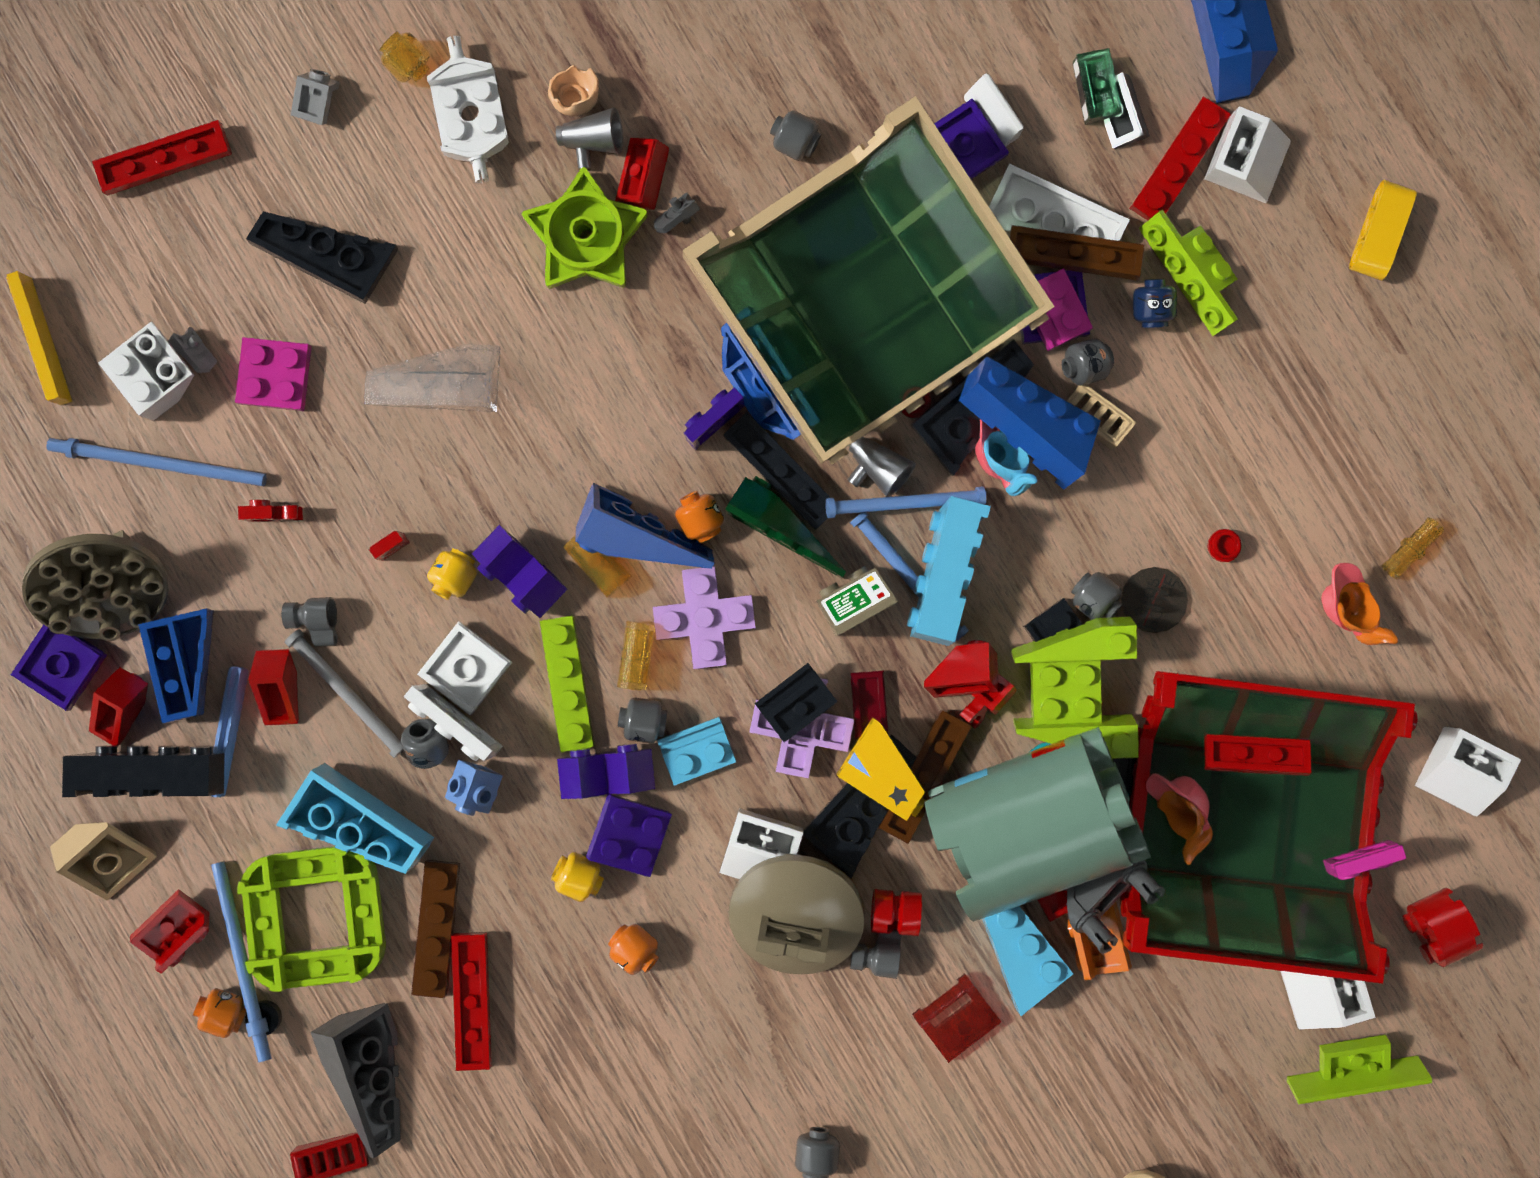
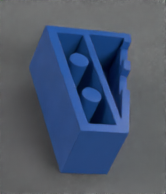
(178, 662)

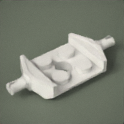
(463, 84)

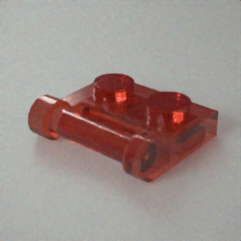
(961, 1027)

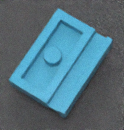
(696, 751)

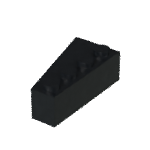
(143, 772)

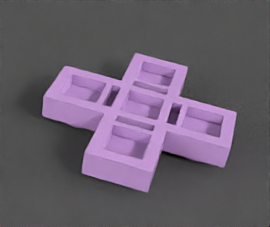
(704, 617)
(797, 752)

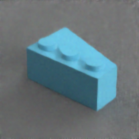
(1025, 958)

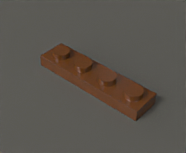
(1078, 252)
(929, 769)
(435, 928)

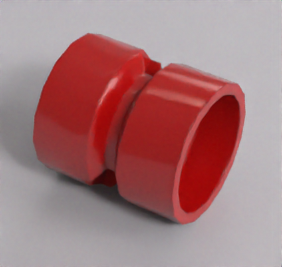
(896, 912)

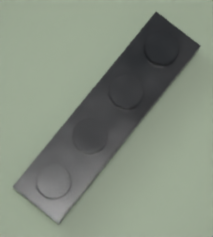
(779, 469)

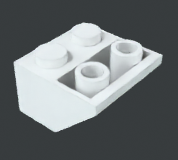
(1248, 155)
(148, 372)
(1466, 771)
(756, 840)
(1327, 1000)

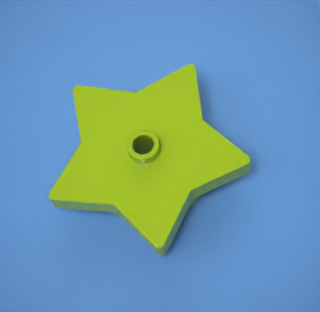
(579, 210)

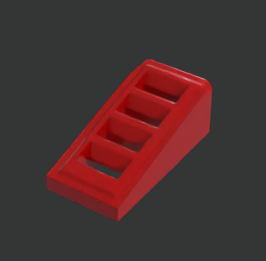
(300, 1162)

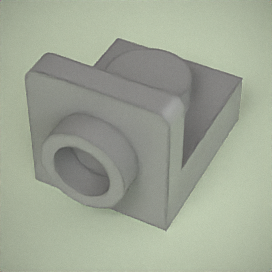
(313, 96)

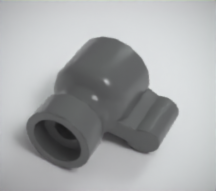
(317, 615)
(882, 958)

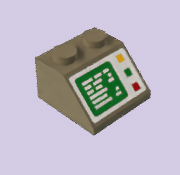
(856, 600)

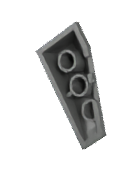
(362, 1069)

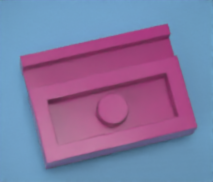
(1068, 316)
(1364, 859)

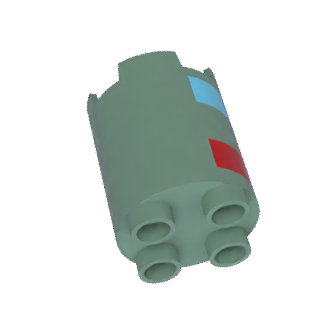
(1036, 824)

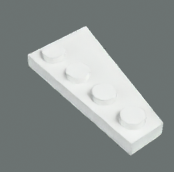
(1038, 204)

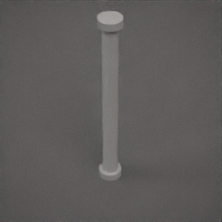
(345, 692)

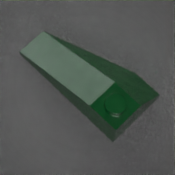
(767, 514)

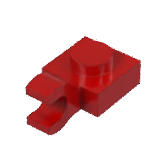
(993, 701)

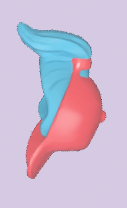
(1003, 460)

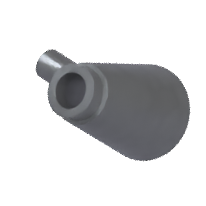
(594, 132)
(881, 464)

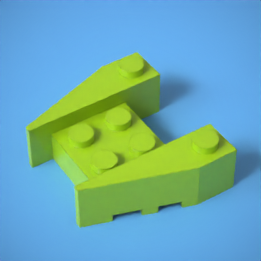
(1068, 684)

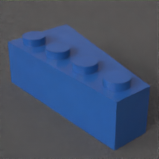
(1033, 419)

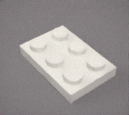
(452, 722)

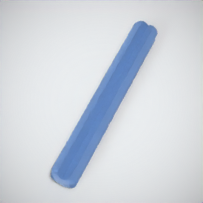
(230, 718)

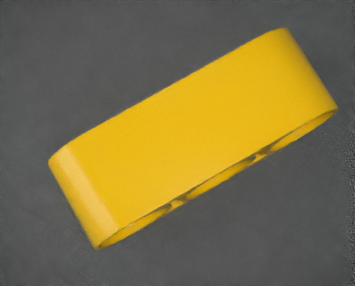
(1382, 230)

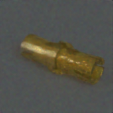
(1412, 548)

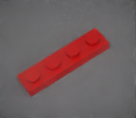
(162, 157)
(1180, 159)
(471, 1001)

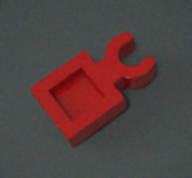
(262, 511)

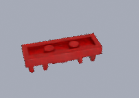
(1257, 754)

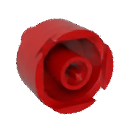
(1442, 928)

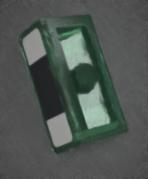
(1096, 85)

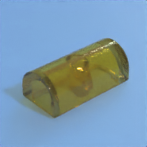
(603, 570)
(635, 656)

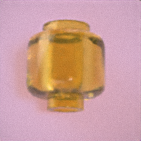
(405, 57)

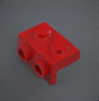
(172, 930)

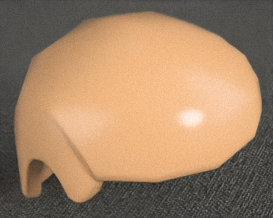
(574, 91)

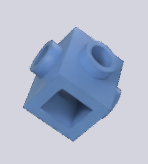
(473, 788)

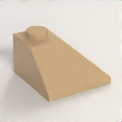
(100, 857)

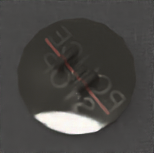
(1154, 599)

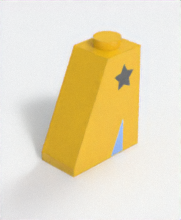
(882, 773)

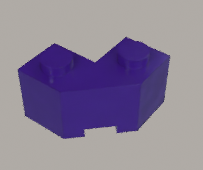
(512, 564)
(608, 772)

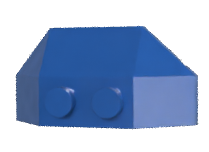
(1236, 44)
(752, 386)

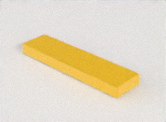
(38, 338)

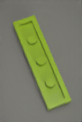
(567, 683)

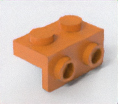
(1089, 958)

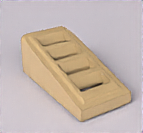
(1115, 413)

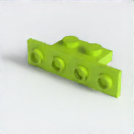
(1195, 269)
(1357, 1069)

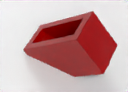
(965, 671)
(275, 686)
(117, 706)

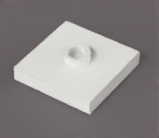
(464, 668)

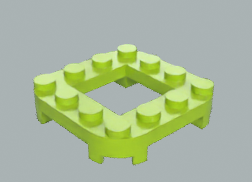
(265, 927)

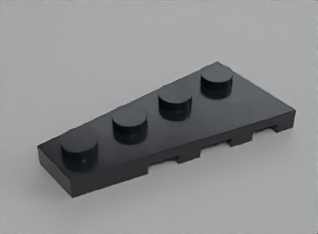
(334, 258)
(951, 427)
(849, 822)

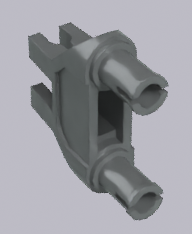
(1093, 898)

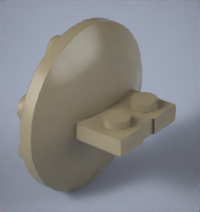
(94, 585)
(796, 914)

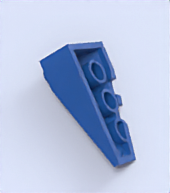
(618, 531)

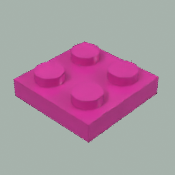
(273, 374)

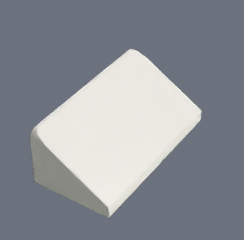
(995, 109)

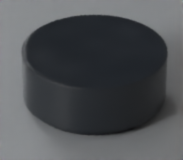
(272, 1014)

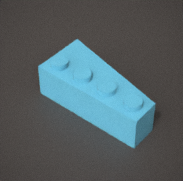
(947, 570)
(354, 821)

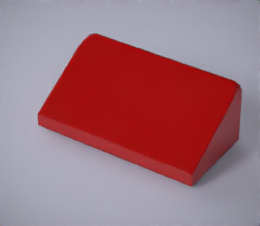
(642, 173)

